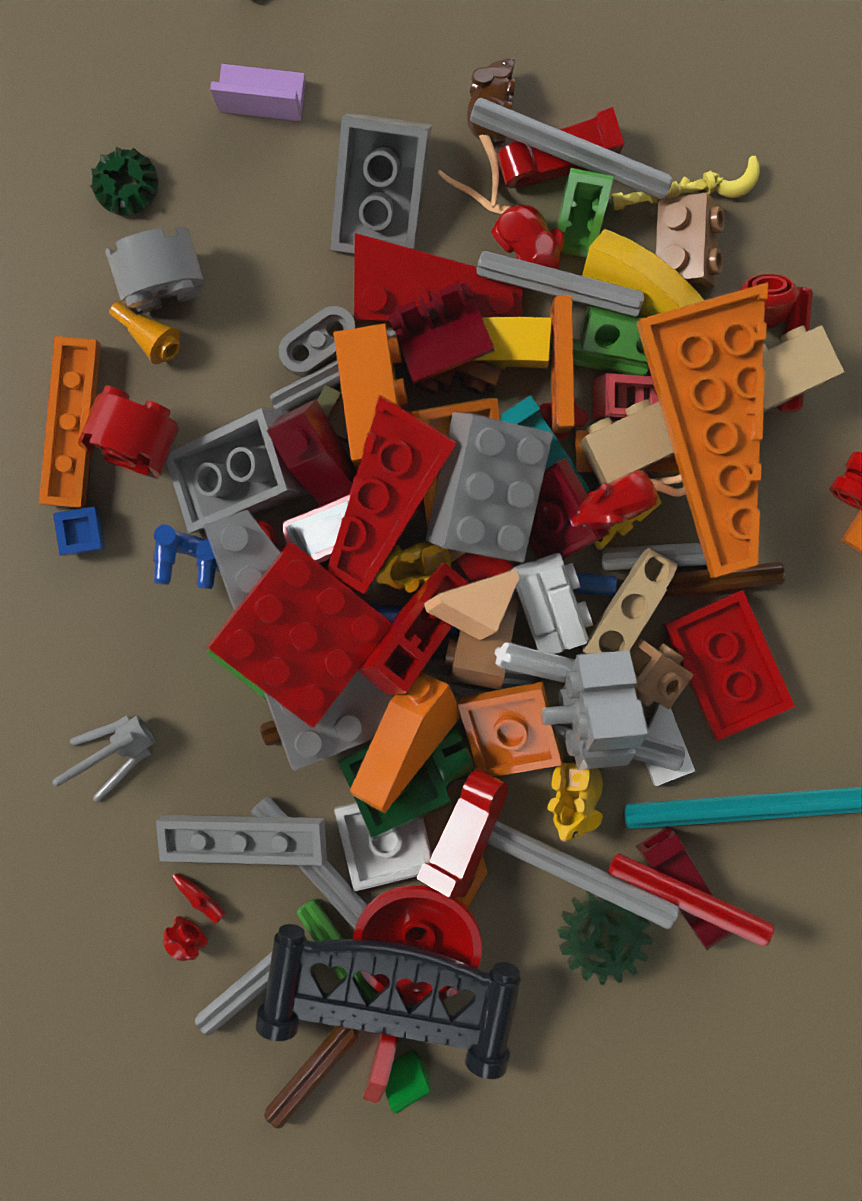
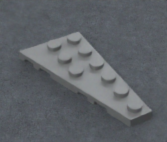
(353, 718)

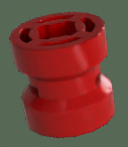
(849, 485)

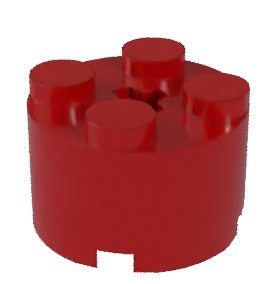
(129, 433)

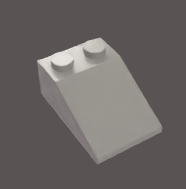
(379, 180)
(232, 472)

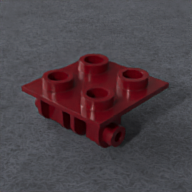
(441, 332)

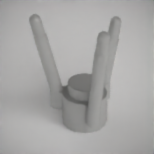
(130, 738)

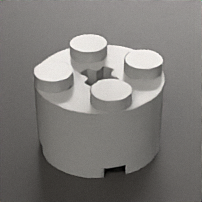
(155, 268)

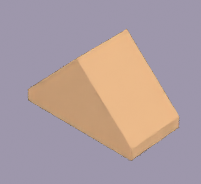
(476, 606)

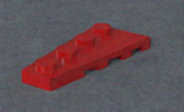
(396, 275)
(393, 477)

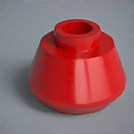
(780, 299)

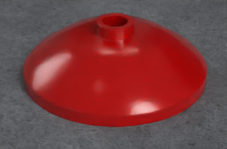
(448, 931)

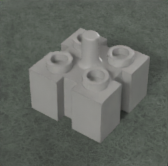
(602, 710)

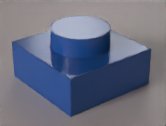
(79, 531)

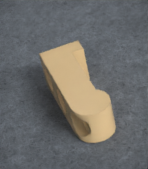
(632, 604)

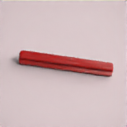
(692, 900)

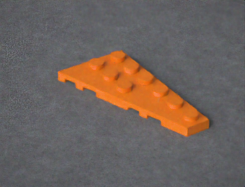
(712, 402)

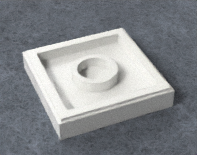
(385, 859)

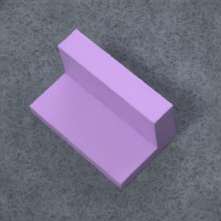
(259, 92)

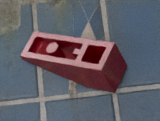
(313, 452)

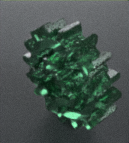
(588, 941)

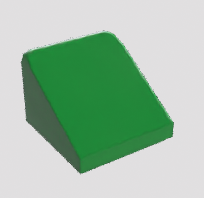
(407, 1081)

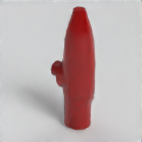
(199, 898)

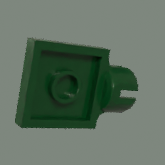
(424, 792)

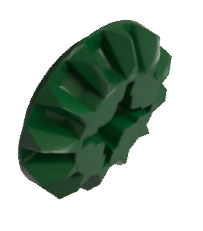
(132, 197)

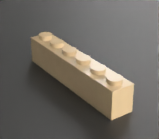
(643, 439)

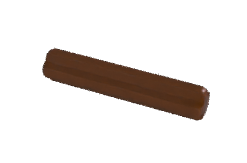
(700, 581)
(310, 1075)

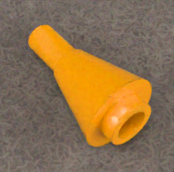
(155, 338)

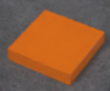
(509, 731)

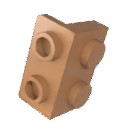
(689, 237)

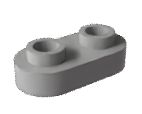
(315, 338)

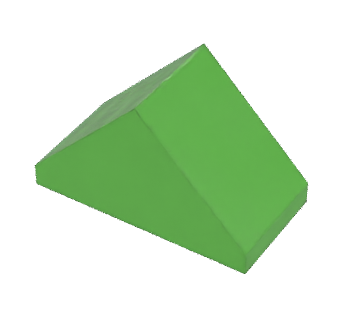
(583, 210)

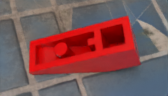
(411, 638)

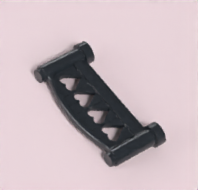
(478, 1027)

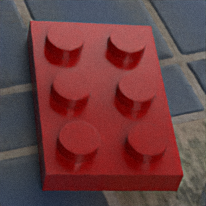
(731, 665)

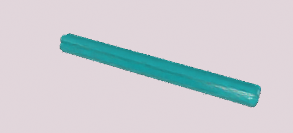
(743, 807)

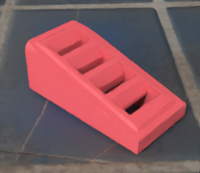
(611, 394)

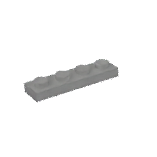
(242, 840)

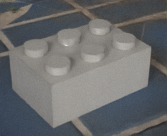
(489, 487)

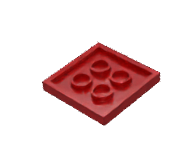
(300, 635)

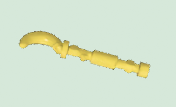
(710, 183)

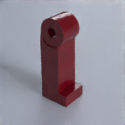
(668, 855)

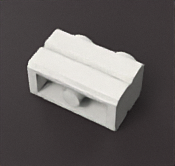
(550, 604)

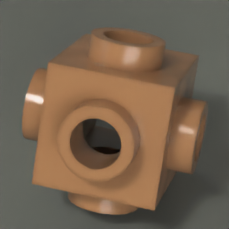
(661, 677)

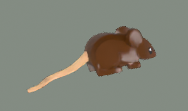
(494, 85)

